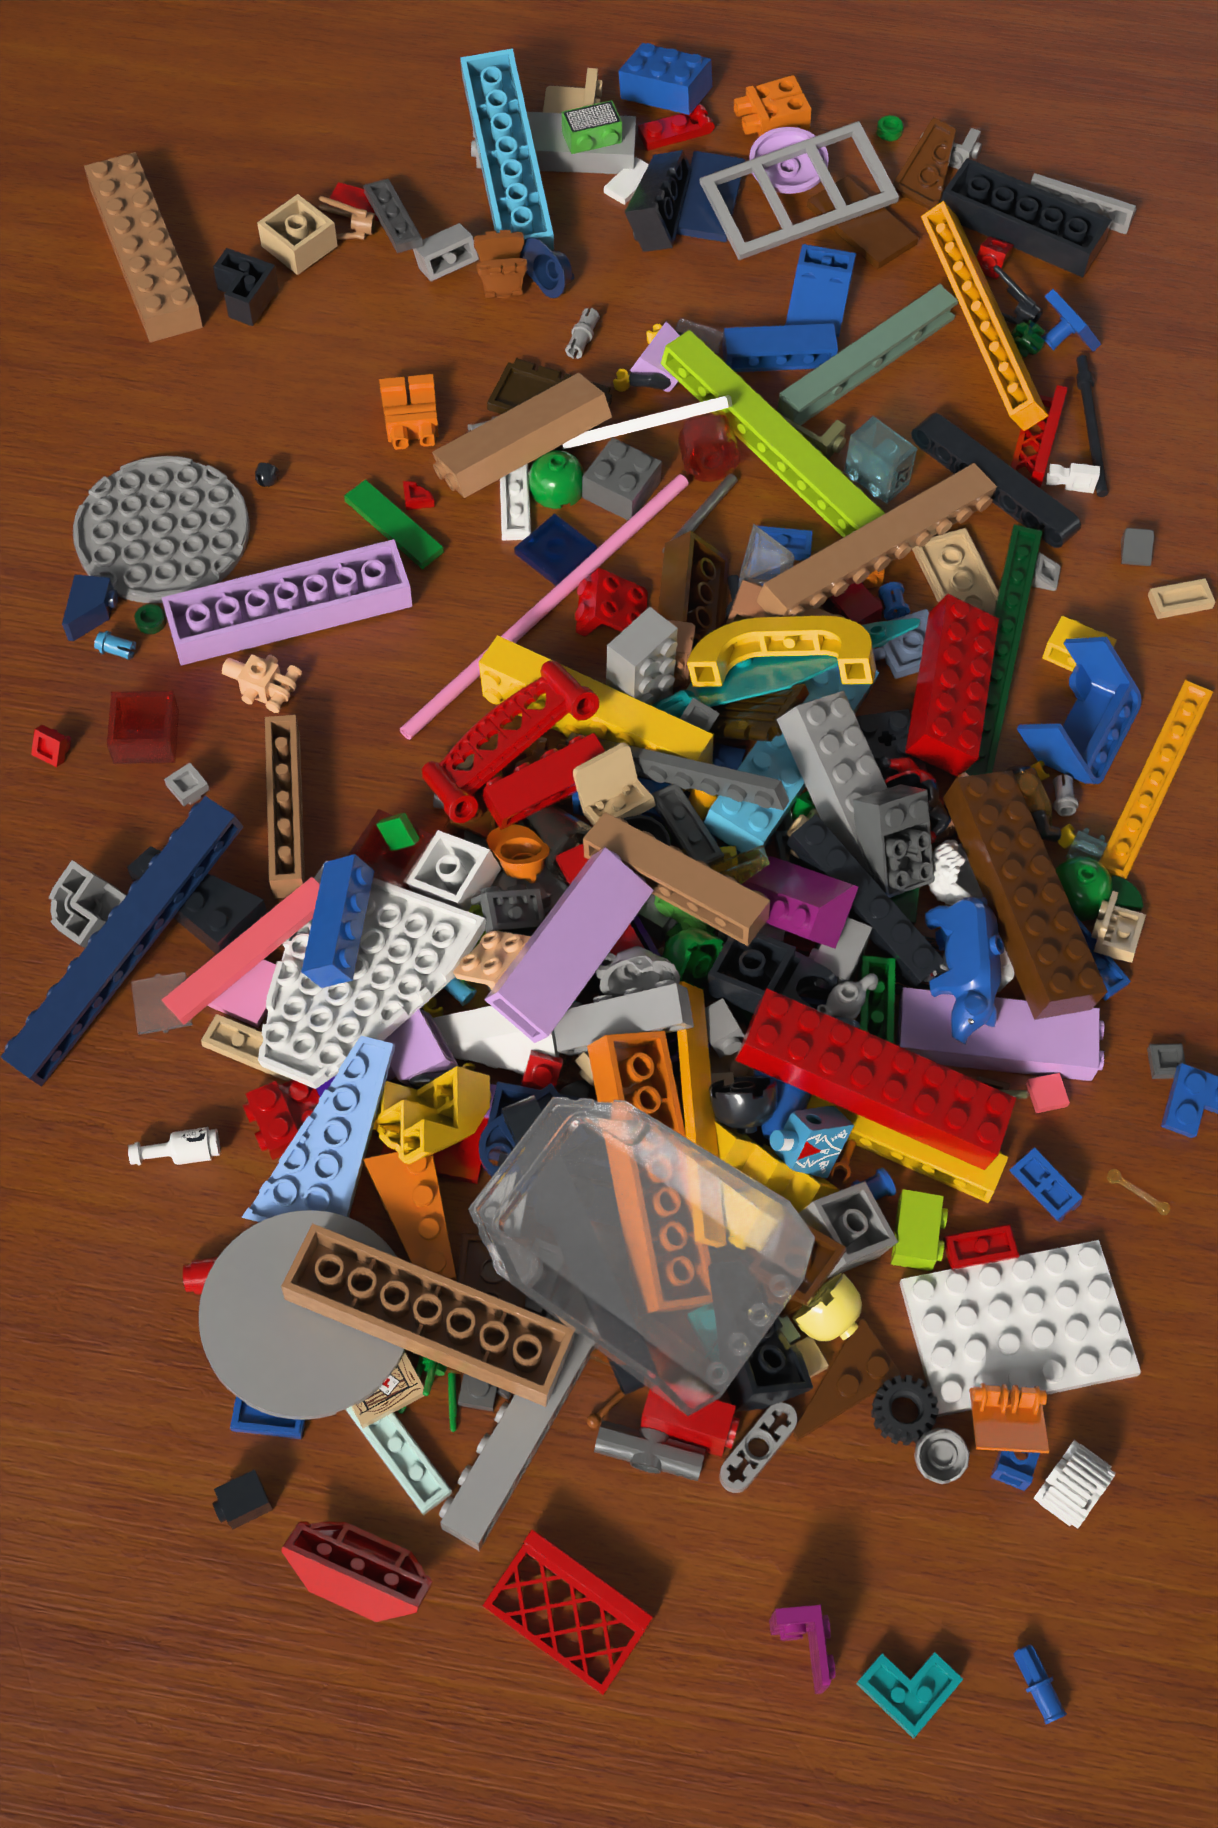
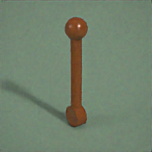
(594, 1419)

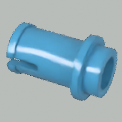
(111, 644)
(460, 990)

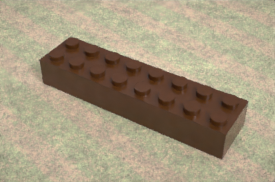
(1024, 895)

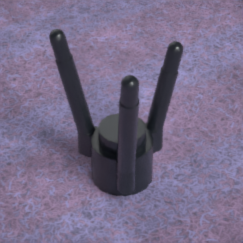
(1026, 309)

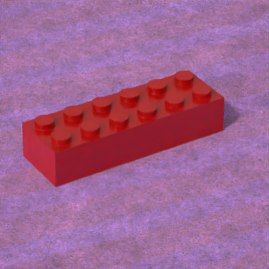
(952, 685)

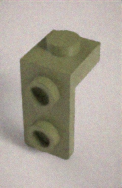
(831, 441)

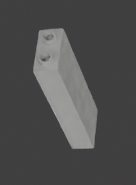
(555, 155)

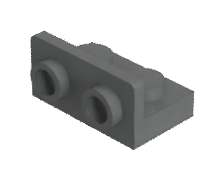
(510, 909)

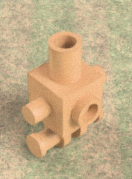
(262, 680)

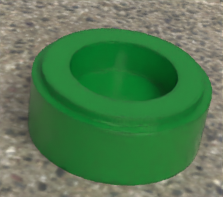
(890, 128)

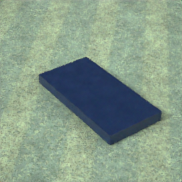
(697, 213)

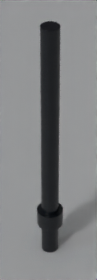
(1085, 383)

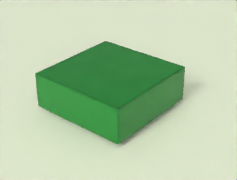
(398, 831)

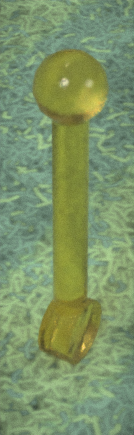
(1114, 1177)

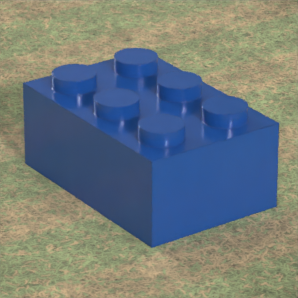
(665, 78)

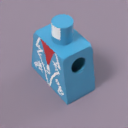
(812, 1140)

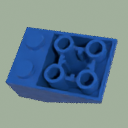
(821, 287)

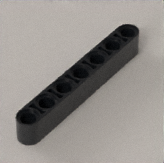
(1013, 493)

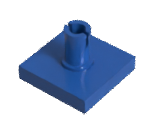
(1069, 324)

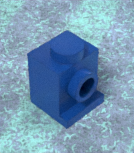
(1015, 1471)

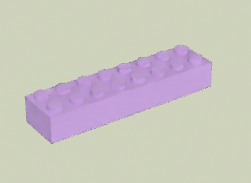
(287, 602)

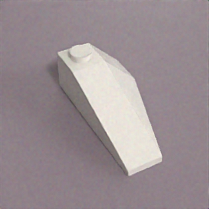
(490, 1039)

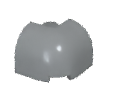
(82, 903)

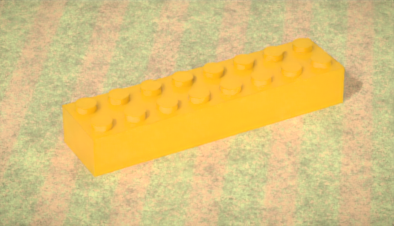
(620, 718)

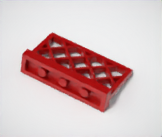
(588, 1584)

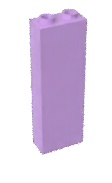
(569, 945)
(1016, 1043)

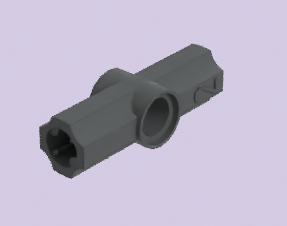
(649, 1450)

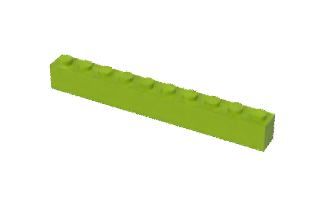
(770, 436)

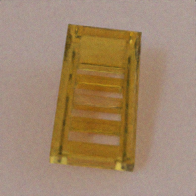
(743, 865)

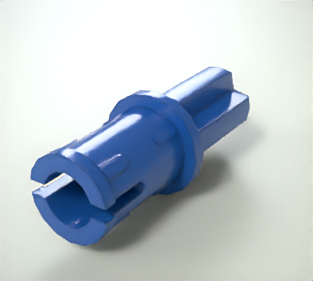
(1039, 1684)

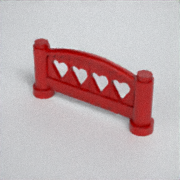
(456, 787)

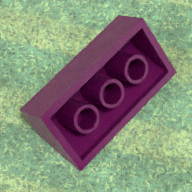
(804, 900)

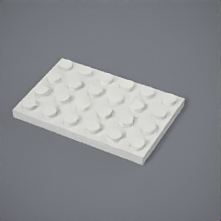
(1020, 1323)

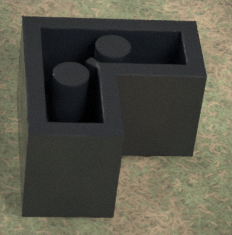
(247, 285)

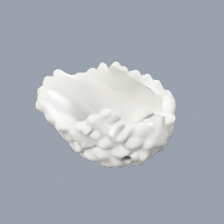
(953, 874)

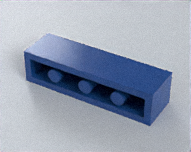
(778, 347)
(338, 921)

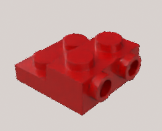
(279, 1113)

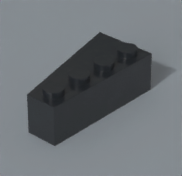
(659, 201)
(214, 910)

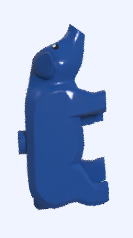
(973, 962)

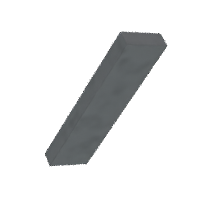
(393, 215)

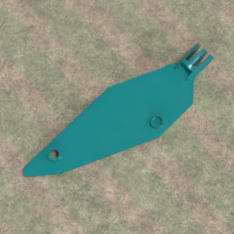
(774, 673)

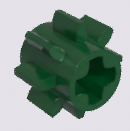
(1028, 338)

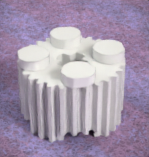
(1075, 1485)

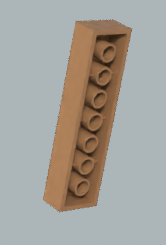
(143, 247)
(428, 1314)

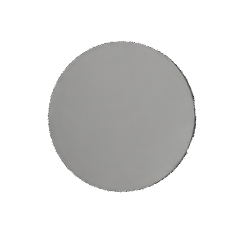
(161, 528)
(275, 1350)

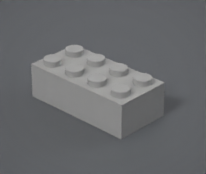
(643, 658)

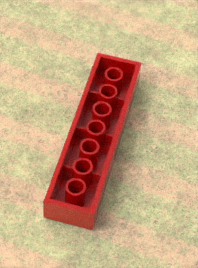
(876, 1079)

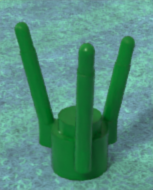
(436, 1369)

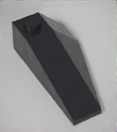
(770, 1373)

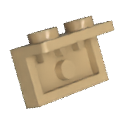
(1119, 930)

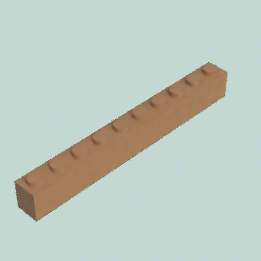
(877, 544)

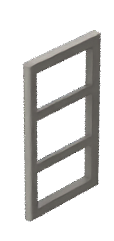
(789, 231)

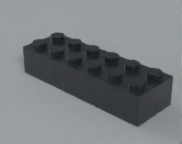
(1026, 217)

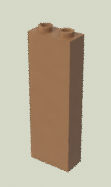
(521, 435)

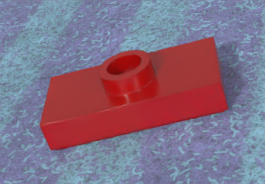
(980, 1247)

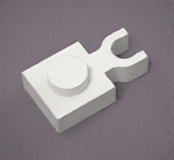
(1076, 478)

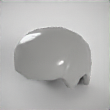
(941, 1455)

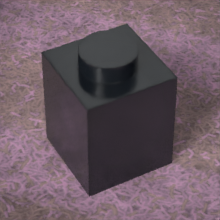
(241, 1500)

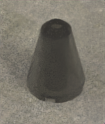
(559, 831)

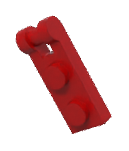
(676, 128)

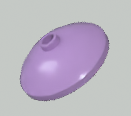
(793, 174)

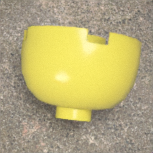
(831, 1310)

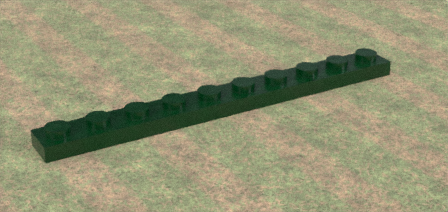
(1011, 611)

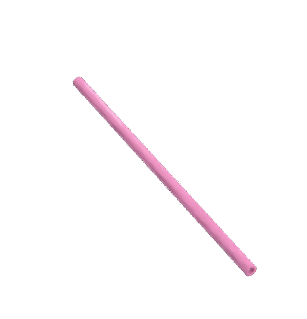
(547, 603)

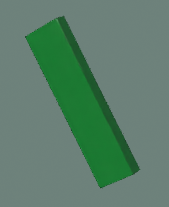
(394, 524)

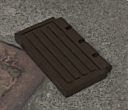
(521, 382)
(757, 716)

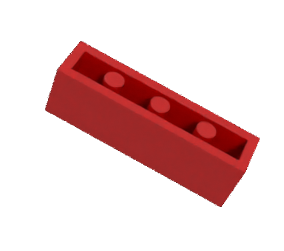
(540, 783)

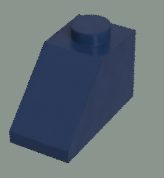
(88, 605)

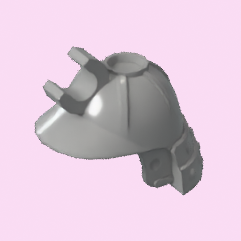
(634, 969)

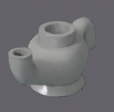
(848, 997)

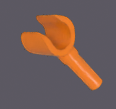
(845, 1161)

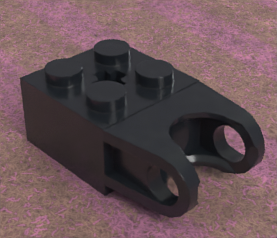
(888, 737)
(745, 972)

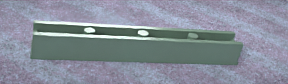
(867, 355)

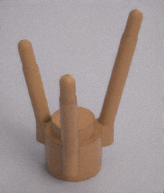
(361, 220)

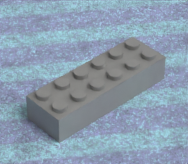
(833, 764)

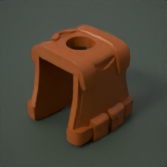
(501, 263)

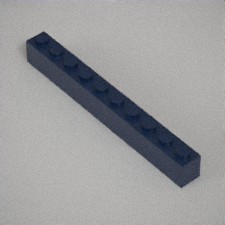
(121, 941)

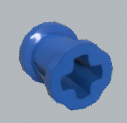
(885, 594)
(879, 1184)

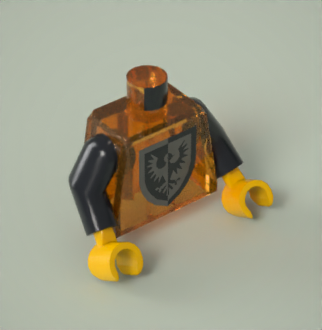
(1039, 805)

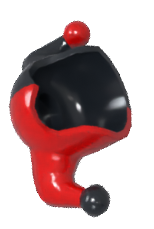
(912, 776)

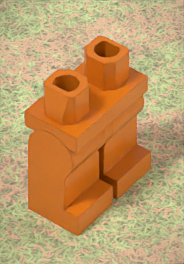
(773, 106)
(409, 421)

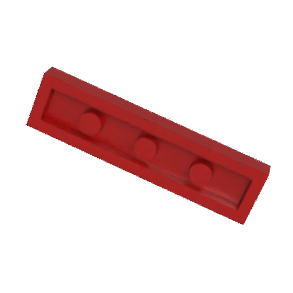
(1046, 437)

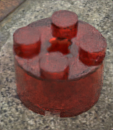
(708, 447)

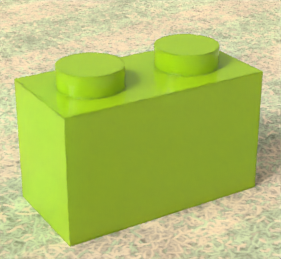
(918, 1230)

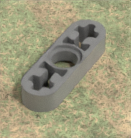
(735, 1461)

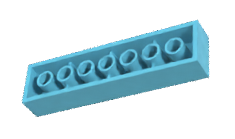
(506, 145)
(749, 824)

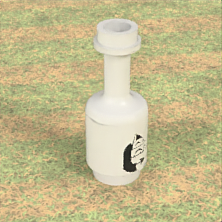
(183, 1147)

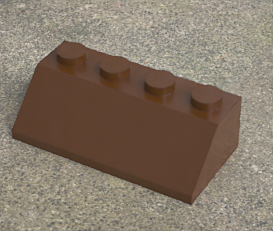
(694, 584)

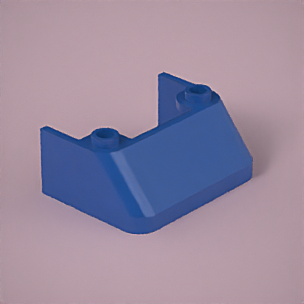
(1098, 719)

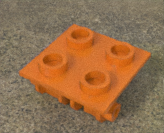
(1009, 1418)

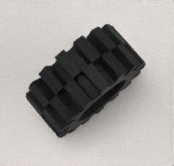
(919, 1395)

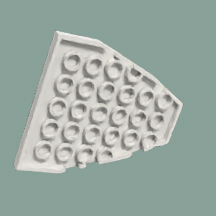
(401, 963)

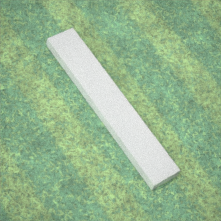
(650, 421)

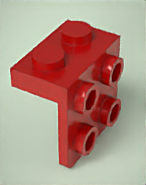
(608, 601)

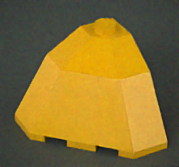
(433, 1116)
(768, 1168)

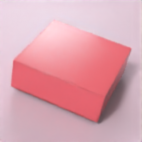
(1047, 1093)

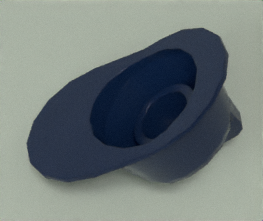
(547, 268)

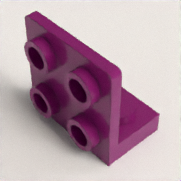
(796, 1621)

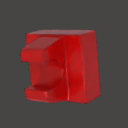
(50, 745)

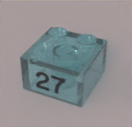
(880, 459)

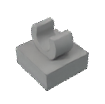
(187, 784)

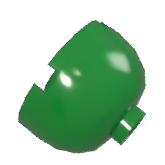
(556, 479)
(1085, 885)
(693, 954)

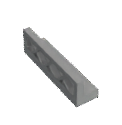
(1119, 211)

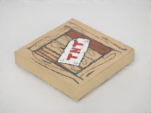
(395, 1393)

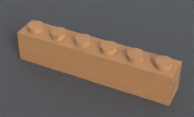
(284, 805)
(682, 880)

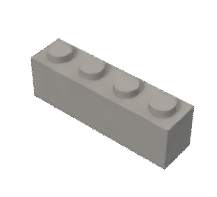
(651, 1010)

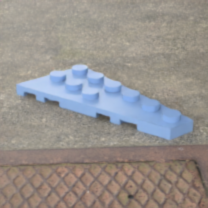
(328, 1151)

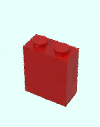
(707, 1428)

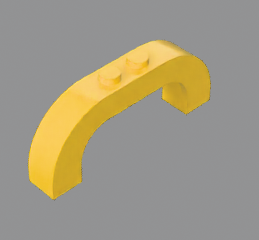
(784, 637)

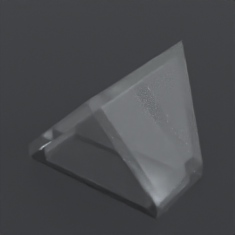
(764, 558)

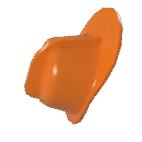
(519, 851)

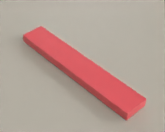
(243, 953)

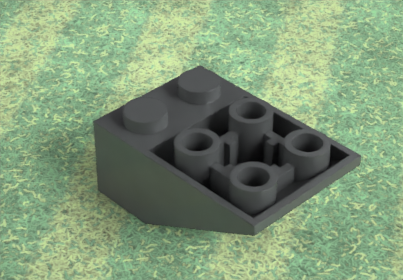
(896, 837)

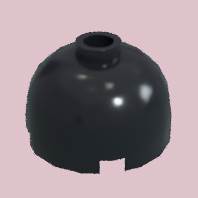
(745, 1102)

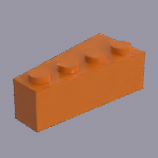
(415, 1209)

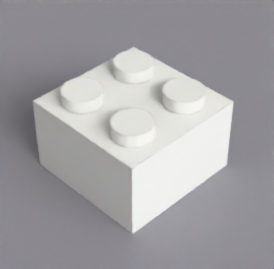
(453, 871)

